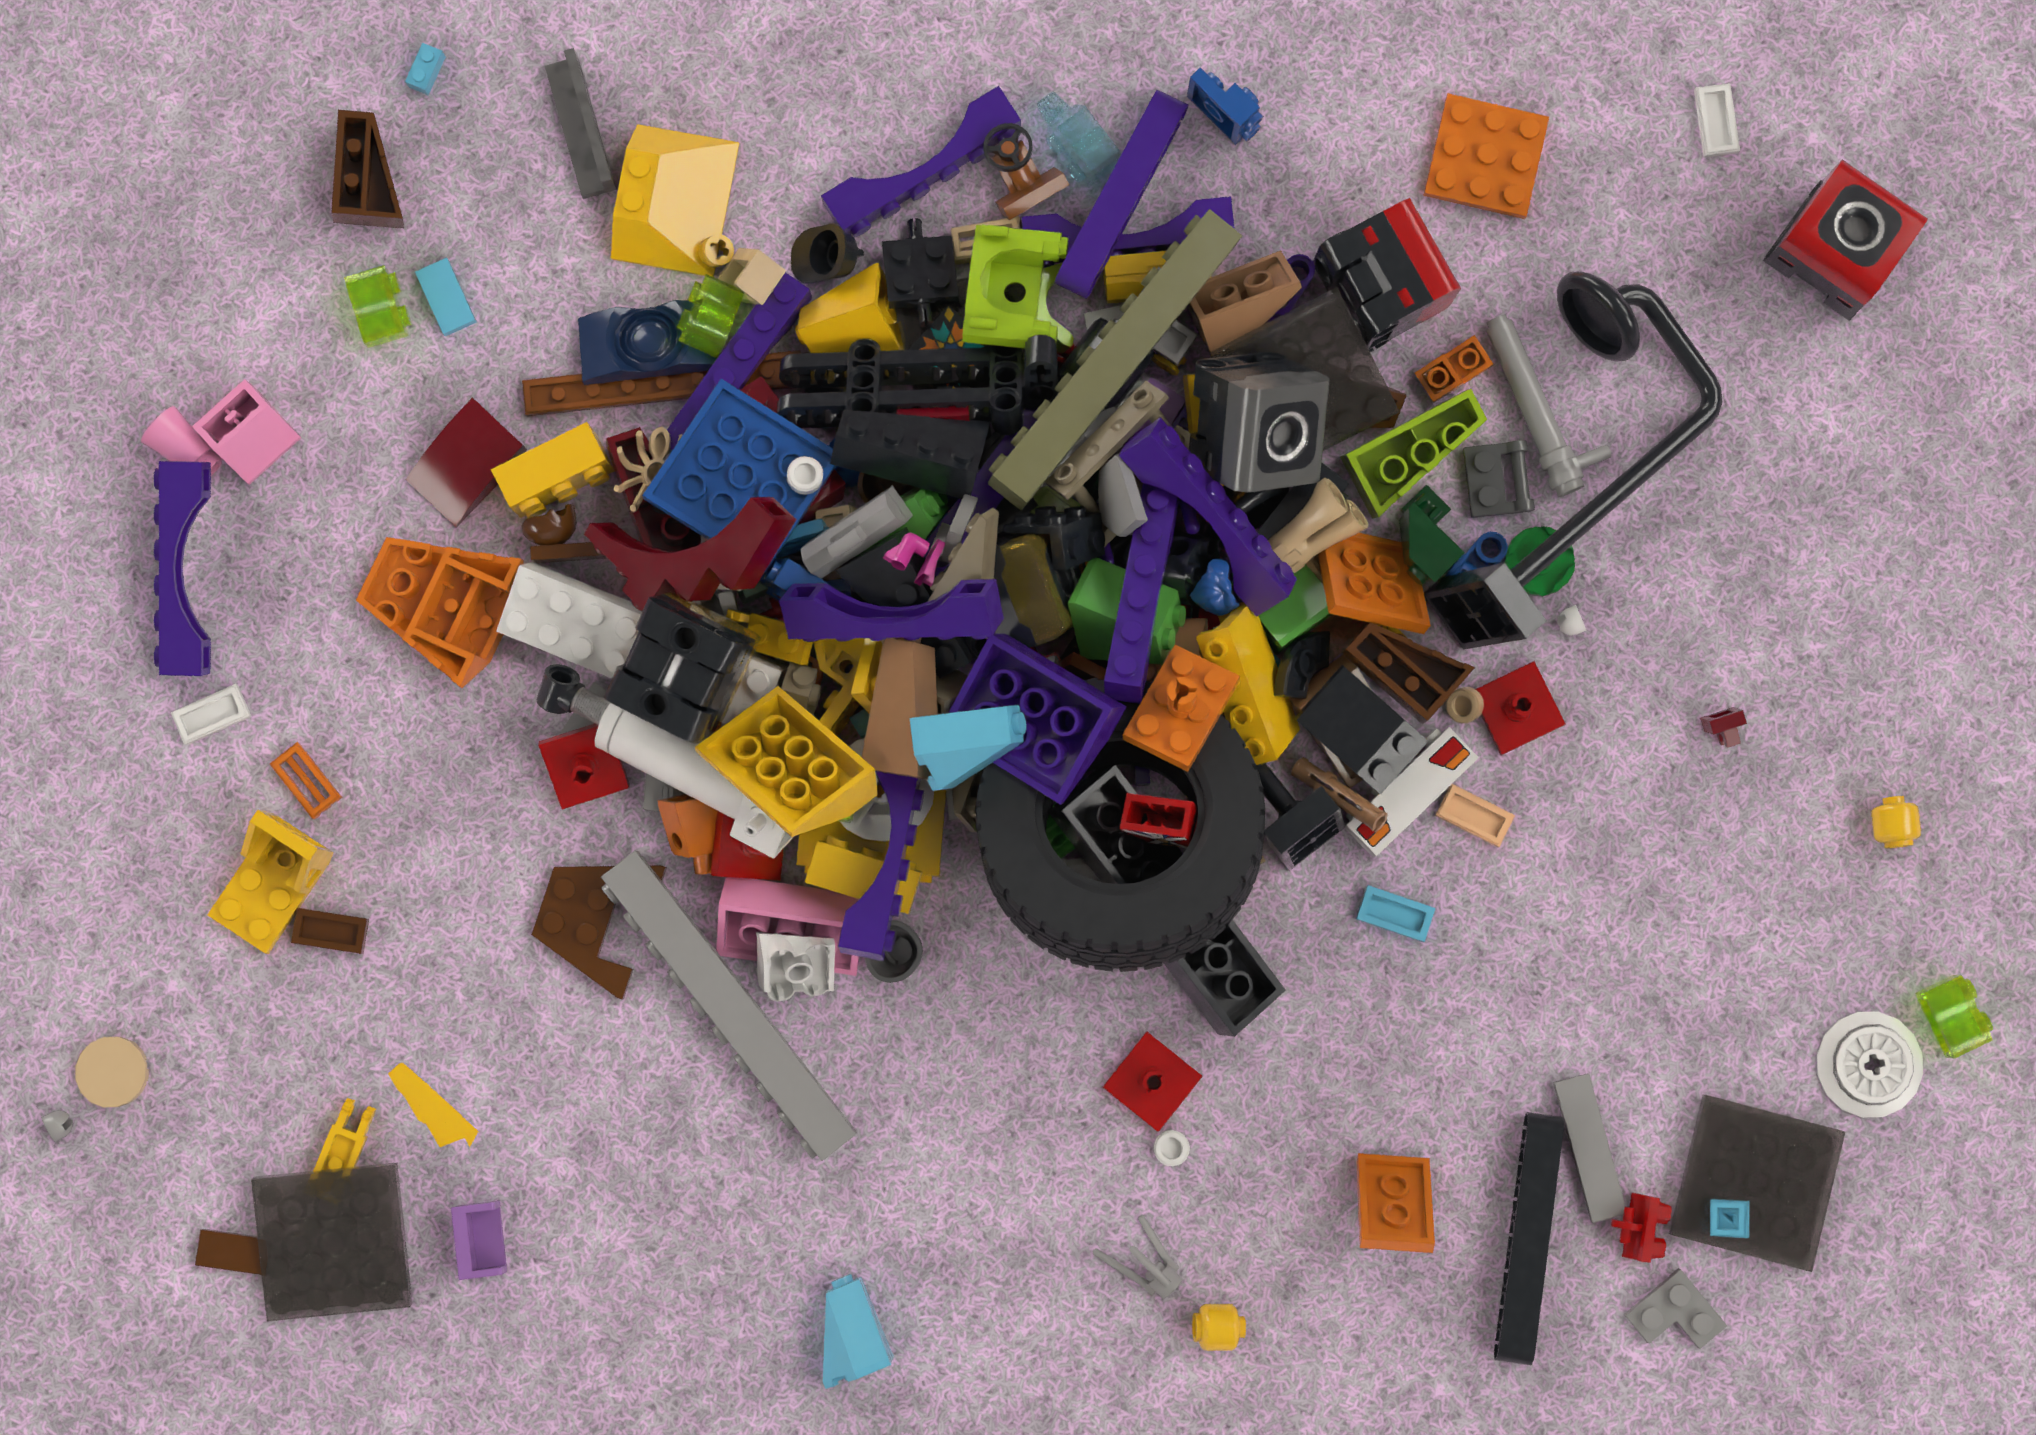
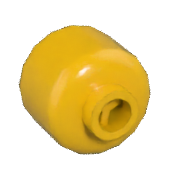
(1896, 822)
(1218, 1327)

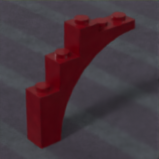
(732, 557)

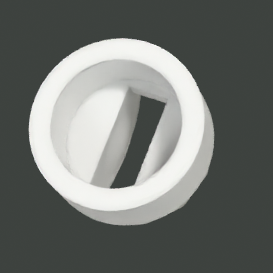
(1571, 621)

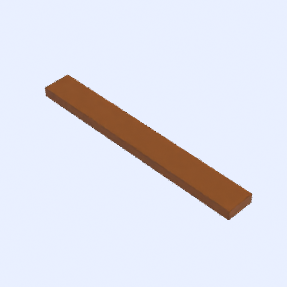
(570, 394)

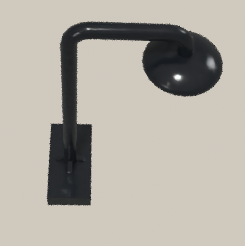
(1490, 602)
(1300, 824)

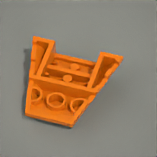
(441, 602)

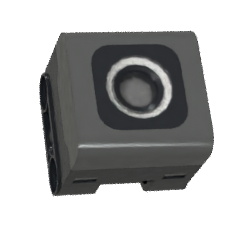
(1259, 421)

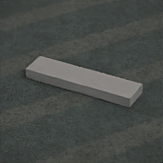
(1589, 1147)

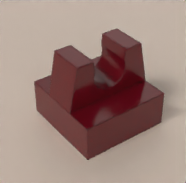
(1725, 725)

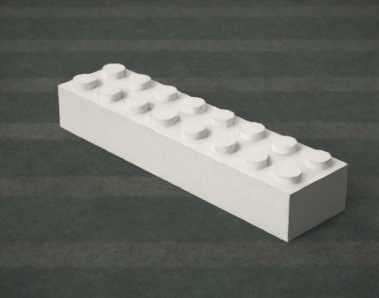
(599, 629)

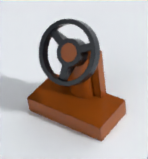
(1019, 172)

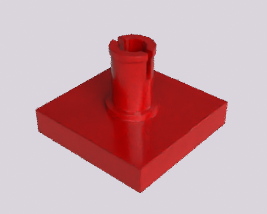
(1519, 708)
(580, 769)
(738, 859)
(1152, 1081)

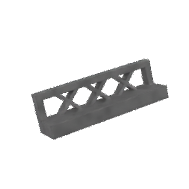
(580, 126)

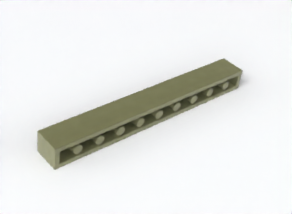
(1114, 359)

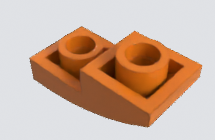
(1454, 368)

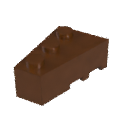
(362, 176)
(1406, 670)

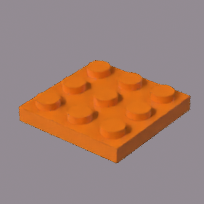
(1486, 156)
(1371, 583)

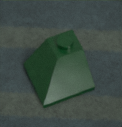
(1426, 547)

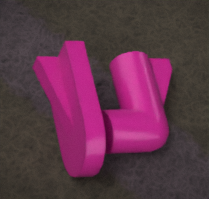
(912, 543)

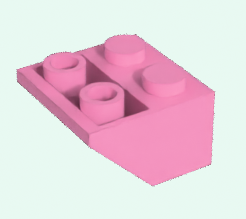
(246, 431)

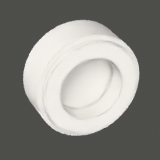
(805, 475)
(1171, 1148)

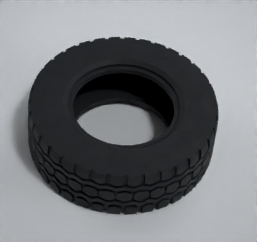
(1139, 920)

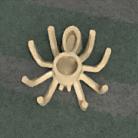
(659, 448)

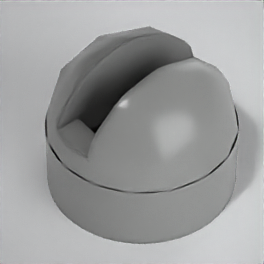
(58, 1124)

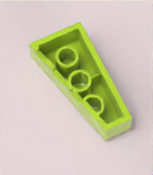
(1402, 456)

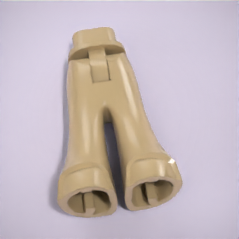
(1318, 526)

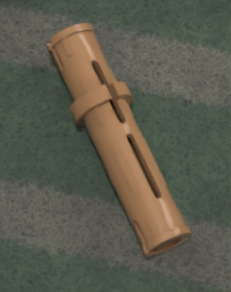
(1370, 814)

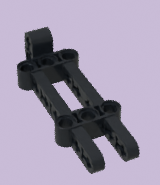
(866, 370)

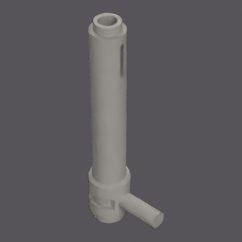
(1555, 455)

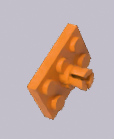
(1181, 707)
(1395, 1203)

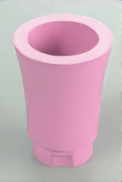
(178, 440)

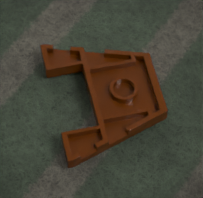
(576, 922)

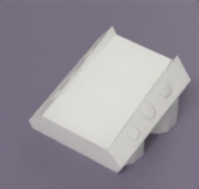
(794, 965)

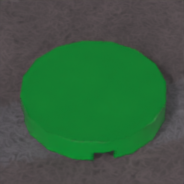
(1553, 576)

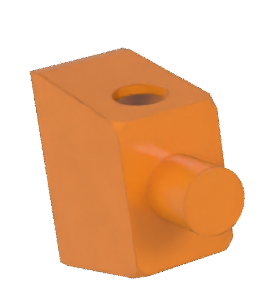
(690, 829)

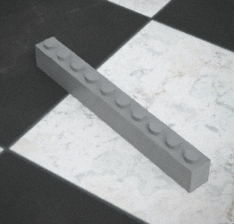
(729, 1005)

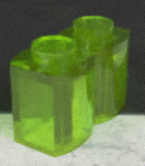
(377, 306)
(710, 315)
(1955, 1016)

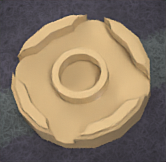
(111, 1071)

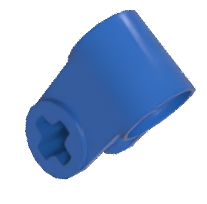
(1475, 558)

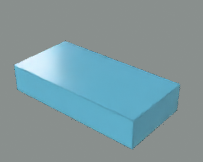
(445, 297)
(1395, 913)

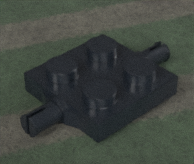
(920, 272)

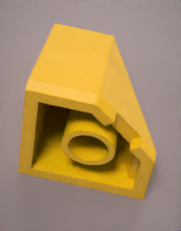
(851, 313)

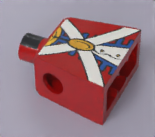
(1169, 820)

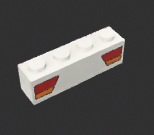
(1414, 789)

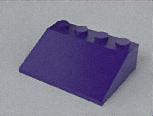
(1062, 714)

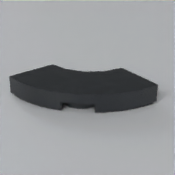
(1300, 663)

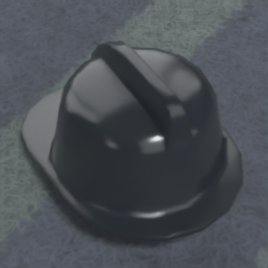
(824, 254)

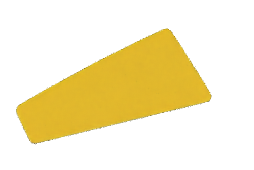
(431, 1109)

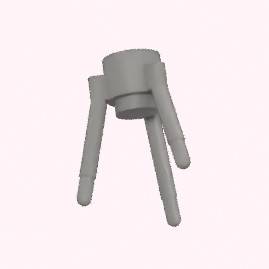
(1161, 1277)

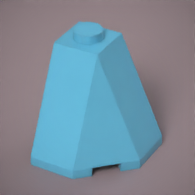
(964, 742)
(852, 1334)

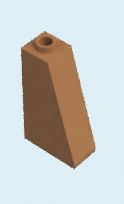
(902, 691)

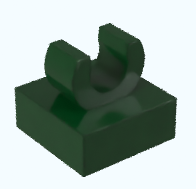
(1429, 503)

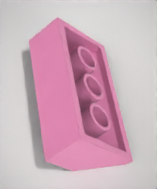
(783, 909)

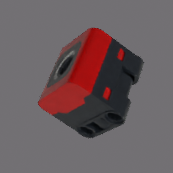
(1846, 238)
(1387, 273)

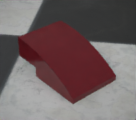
(458, 463)

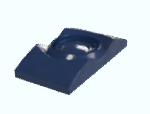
(637, 344)

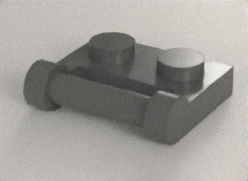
(1486, 479)

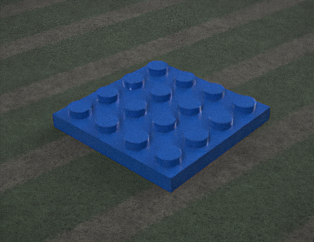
(730, 455)

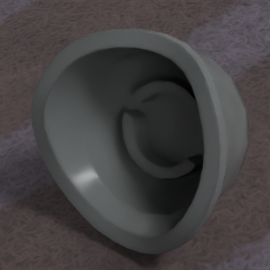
(903, 959)

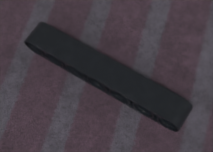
(1530, 1239)

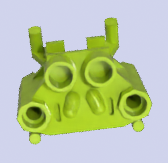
(1008, 257)

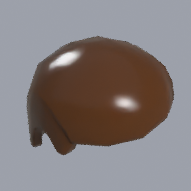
(552, 527)

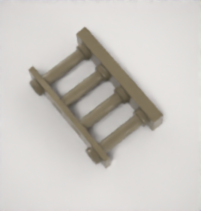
(1105, 441)

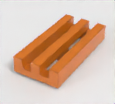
(325, 803)

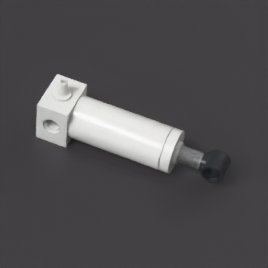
(660, 756)

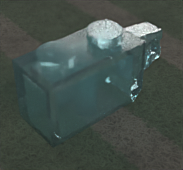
(1079, 139)

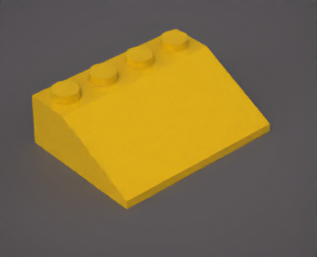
(790, 764)

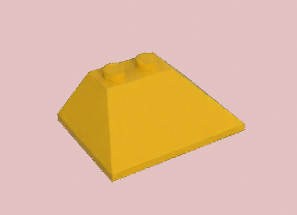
(671, 198)

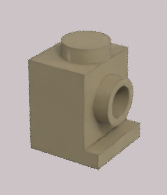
(802, 686)

